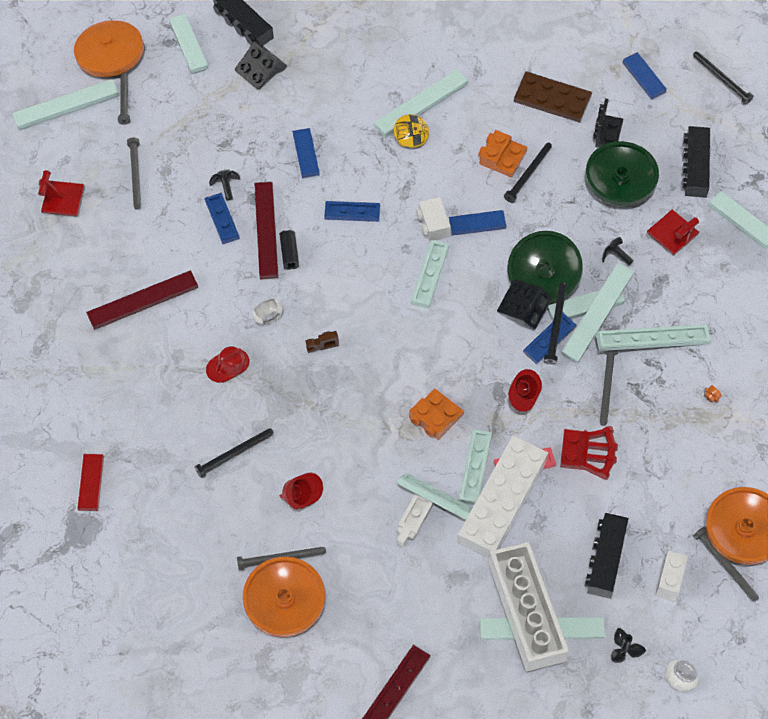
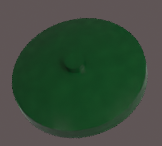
(622, 173)
(546, 261)

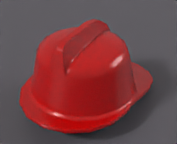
(227, 364)
(525, 390)
(302, 490)

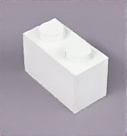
(434, 219)
(671, 576)

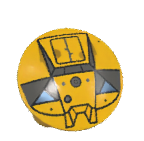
(411, 131)

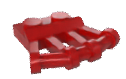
(576, 447)

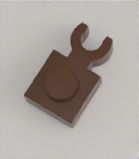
(324, 341)

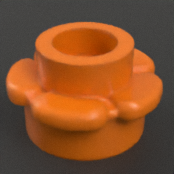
(712, 394)

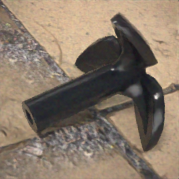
(224, 176)
(613, 247)
(624, 641)

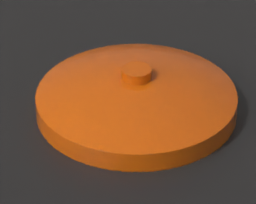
(108, 48)
(739, 525)
(283, 596)

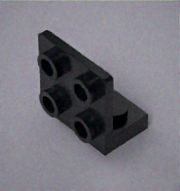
(258, 65)
(606, 127)
(525, 303)

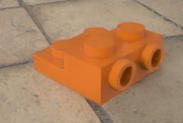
(502, 153)
(435, 414)

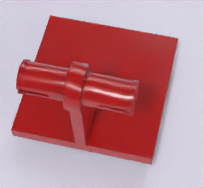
(60, 197)
(674, 231)

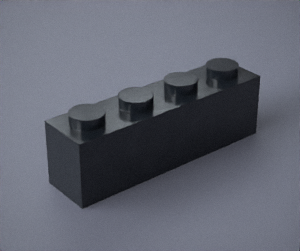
(244, 20)
(697, 161)
(608, 554)

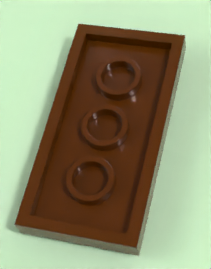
(552, 97)

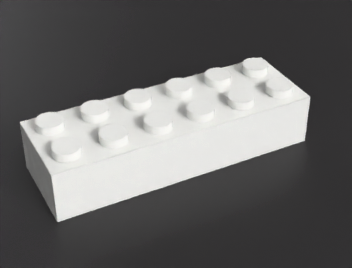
(502, 497)
(527, 606)

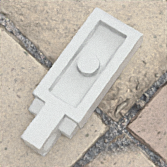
(413, 519)

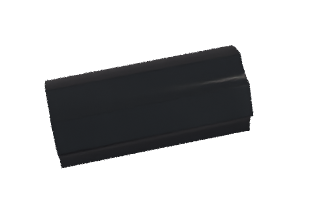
(289, 249)

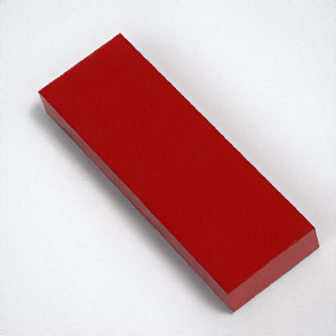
(90, 482)

